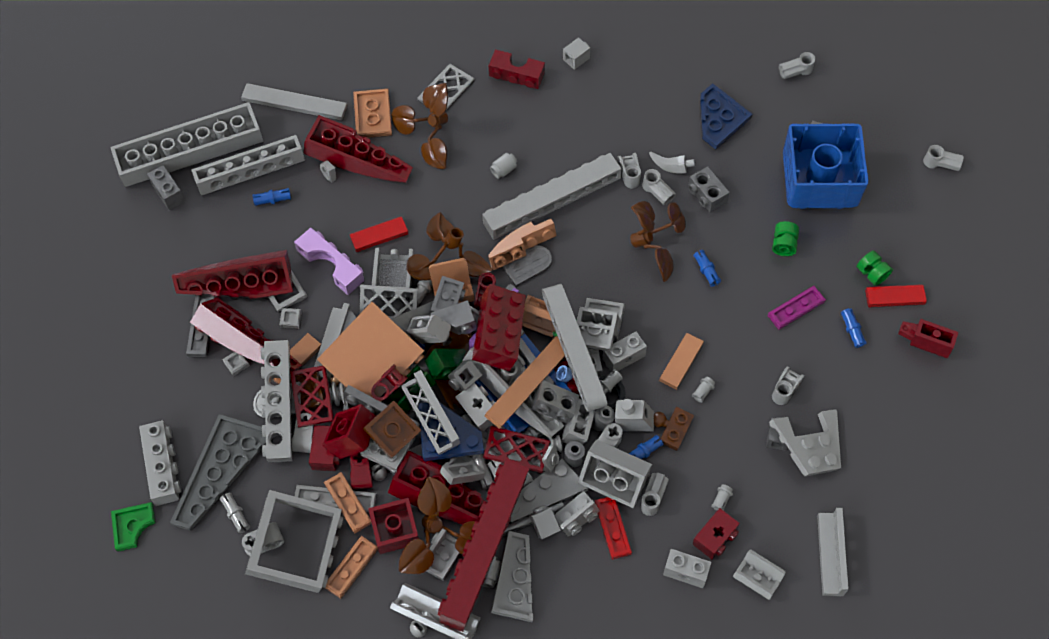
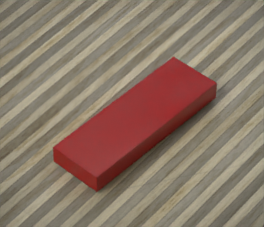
(379, 234)
(895, 295)
(613, 528)

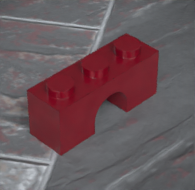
(528, 74)

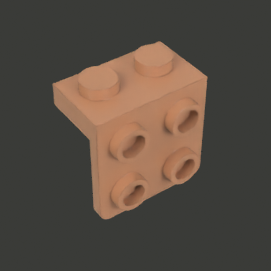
(453, 269)

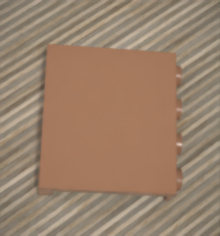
(369, 350)

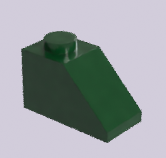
(444, 361)

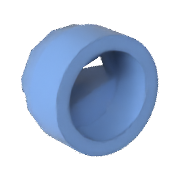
(564, 374)

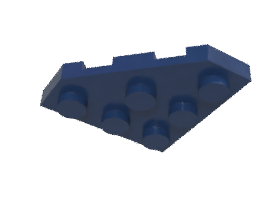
(720, 116)
(469, 436)

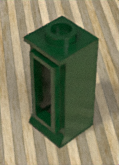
(399, 395)

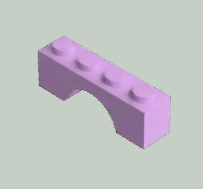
(314, 246)

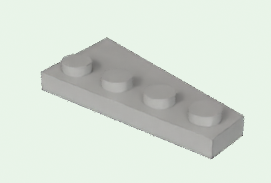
(547, 490)
(513, 587)

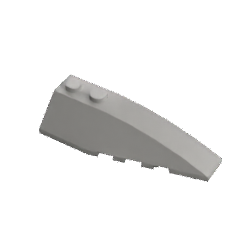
(500, 380)

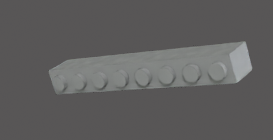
(551, 196)

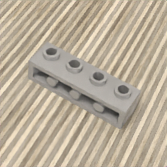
(159, 463)

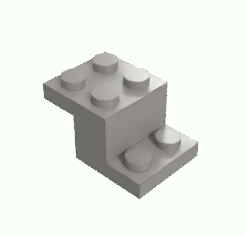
(600, 323)

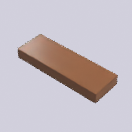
(303, 351)
(681, 361)
(348, 502)
(351, 567)

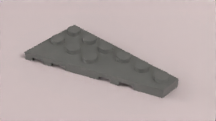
(223, 459)

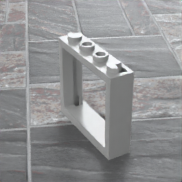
(286, 578)

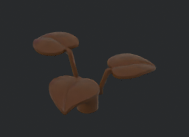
(436, 99)
(451, 236)
(644, 237)
(431, 500)

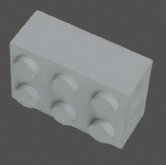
(614, 473)

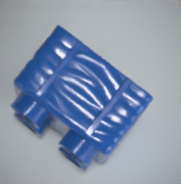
(824, 165)

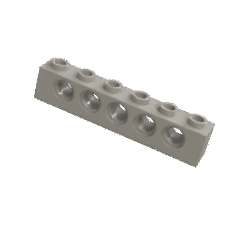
(248, 165)
(283, 451)

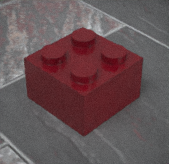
(347, 432)
(393, 525)

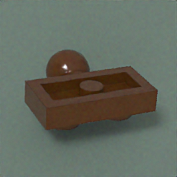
(674, 428)

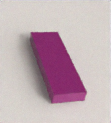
(796, 307)

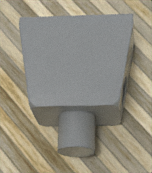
(634, 415)

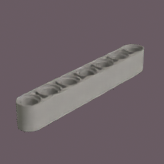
(574, 347)

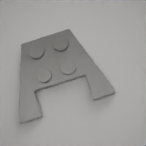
(813, 452)

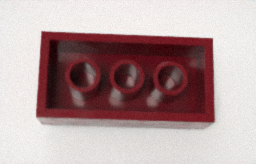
(499, 327)

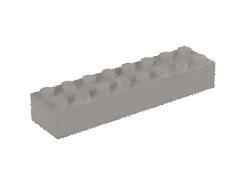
(187, 143)

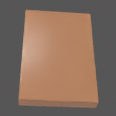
(372, 113)

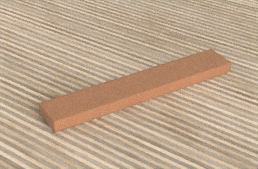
(526, 384)

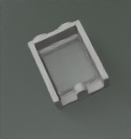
(391, 272)

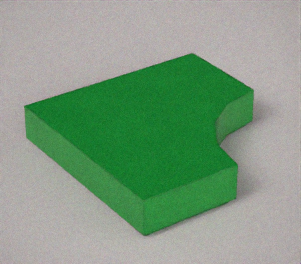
(130, 523)

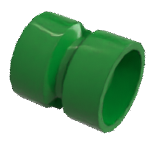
(785, 238)
(873, 266)

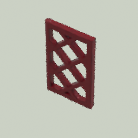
(297, 389)
(509, 435)

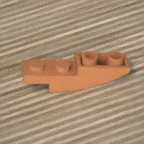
(516, 243)

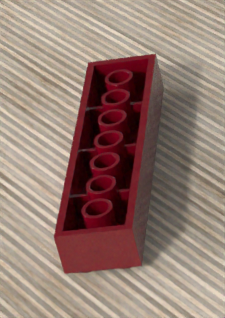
(480, 551)

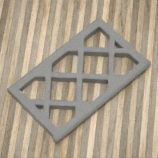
(461, 88)
(398, 290)

